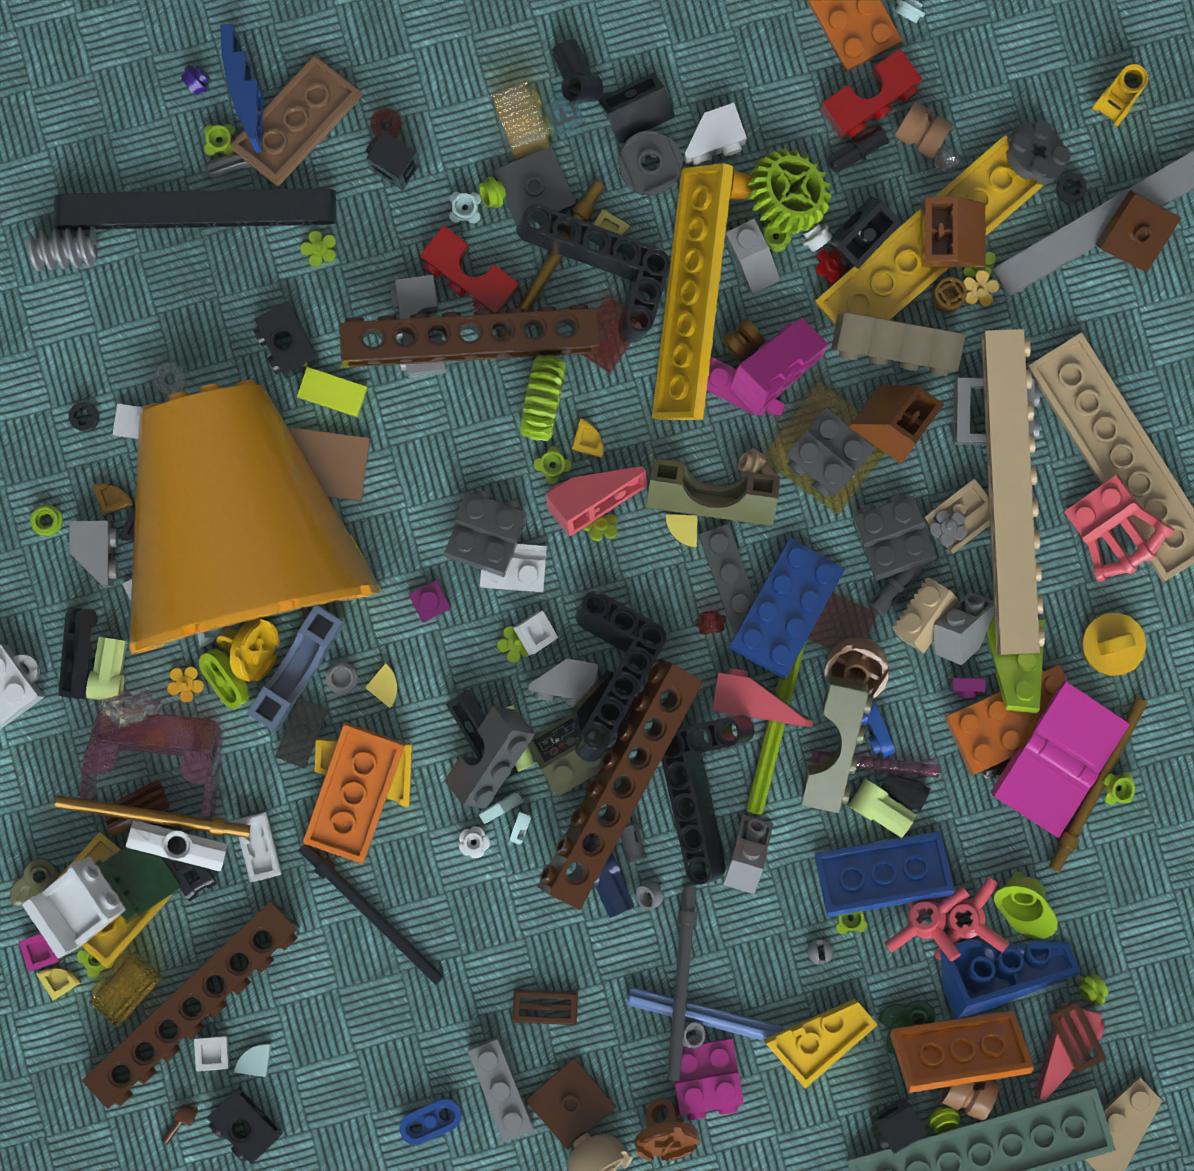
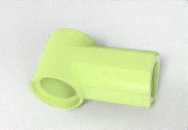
(107, 677)
(876, 805)

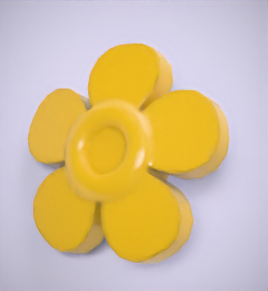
(980, 288)
(185, 682)

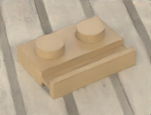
(972, 504)

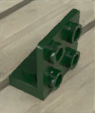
(138, 880)

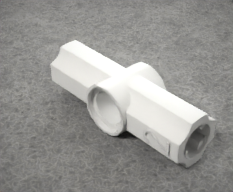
(198, 850)

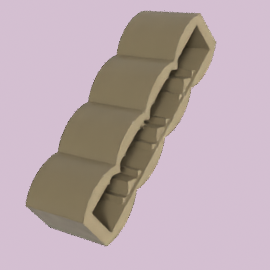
(897, 341)

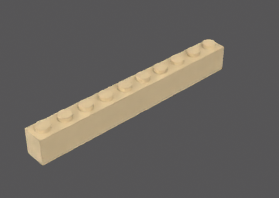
(1011, 492)

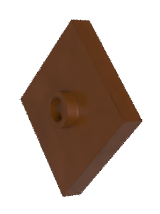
(1138, 231)
(570, 1103)

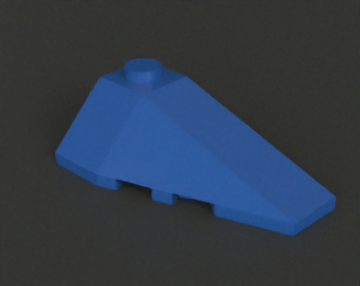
(989, 978)

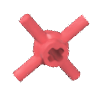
(978, 916)
(934, 930)

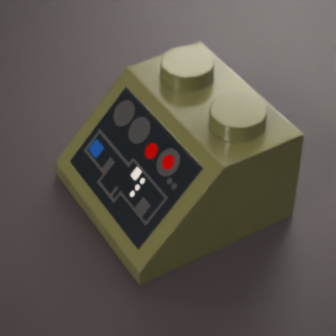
(558, 758)

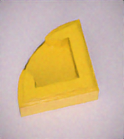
(588, 440)

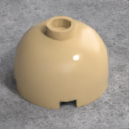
(598, 1153)

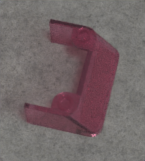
(192, 738)

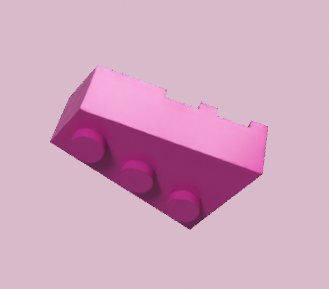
(777, 365)

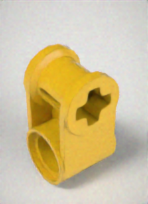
(1119, 98)

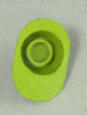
(1026, 907)

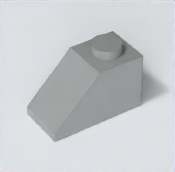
(752, 256)

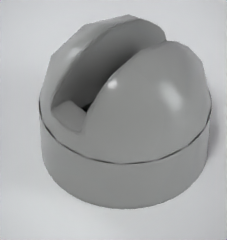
(643, 898)
(813, 954)
(693, 1040)

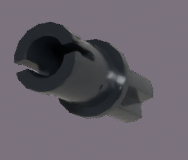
(858, 149)

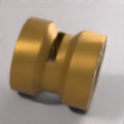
(945, 299)
(743, 340)

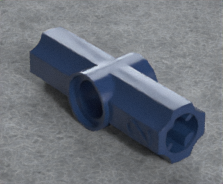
(611, 886)

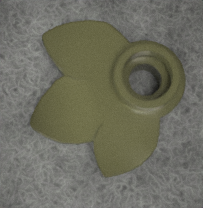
(28, 885)

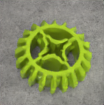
(806, 200)
(543, 397)

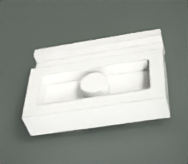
(524, 572)

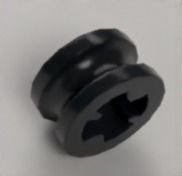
(1068, 197)
(90, 410)

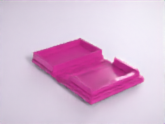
(1060, 759)

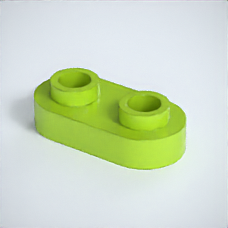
(217, 671)

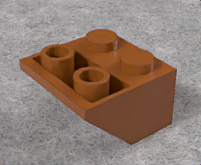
(953, 232)
(896, 418)

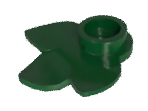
(902, 1016)

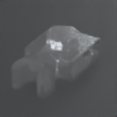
(128, 710)

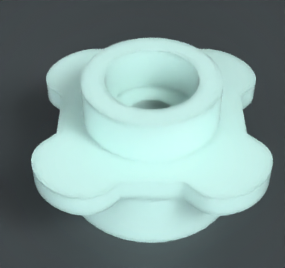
(471, 214)

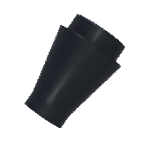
(907, 791)

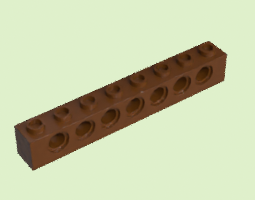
(454, 348)
(622, 801)
(103, 1079)

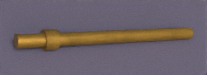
(582, 211)
(216, 826)
(1069, 839)

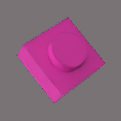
(37, 952)

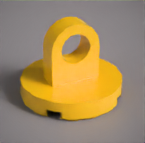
(1113, 644)
(250, 648)

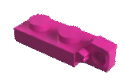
(719, 384)

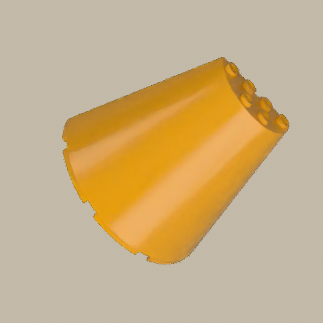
(230, 519)

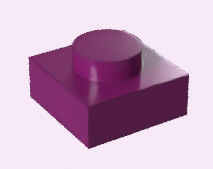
(429, 601)
(967, 686)

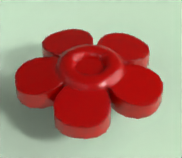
(830, 266)

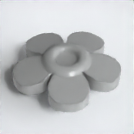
(948, 527)

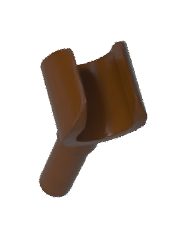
(185, 1115)

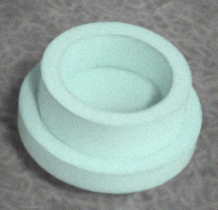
(909, 9)

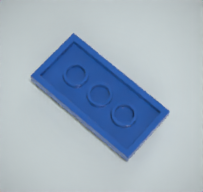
(786, 608)
(884, 874)

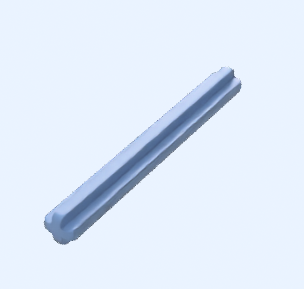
(703, 1014)

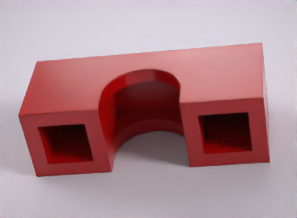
(850, 113)
(444, 258)

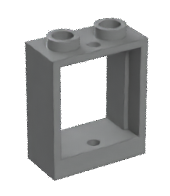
(961, 411)

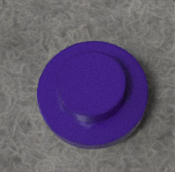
(196, 79)

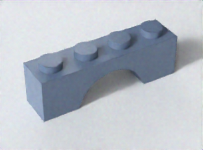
(297, 668)

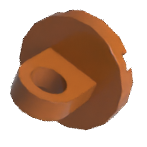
(668, 1138)

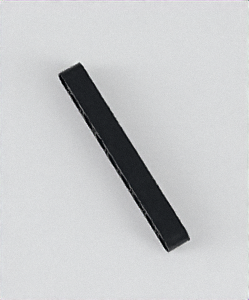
(195, 209)

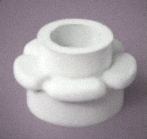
(817, 237)
(467, 848)

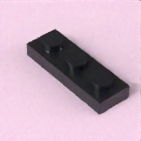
(469, 717)

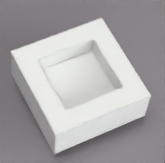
(535, 632)
(211, 1053)

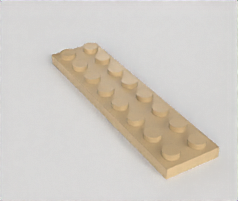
(1116, 444)

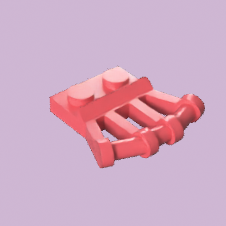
(1104, 510)

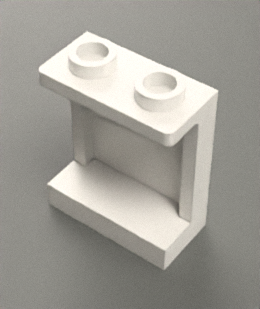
(74, 907)

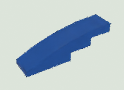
(244, 92)

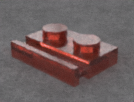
(611, 343)

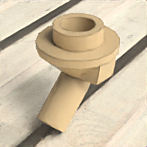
(754, 462)

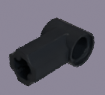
(577, 82)

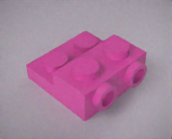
(709, 1080)

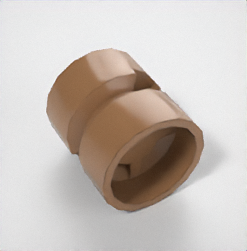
(923, 130)
(974, 1097)

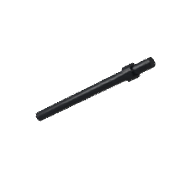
(326, 870)

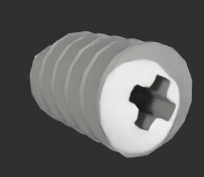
(63, 249)

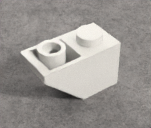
(717, 133)

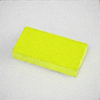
(332, 392)

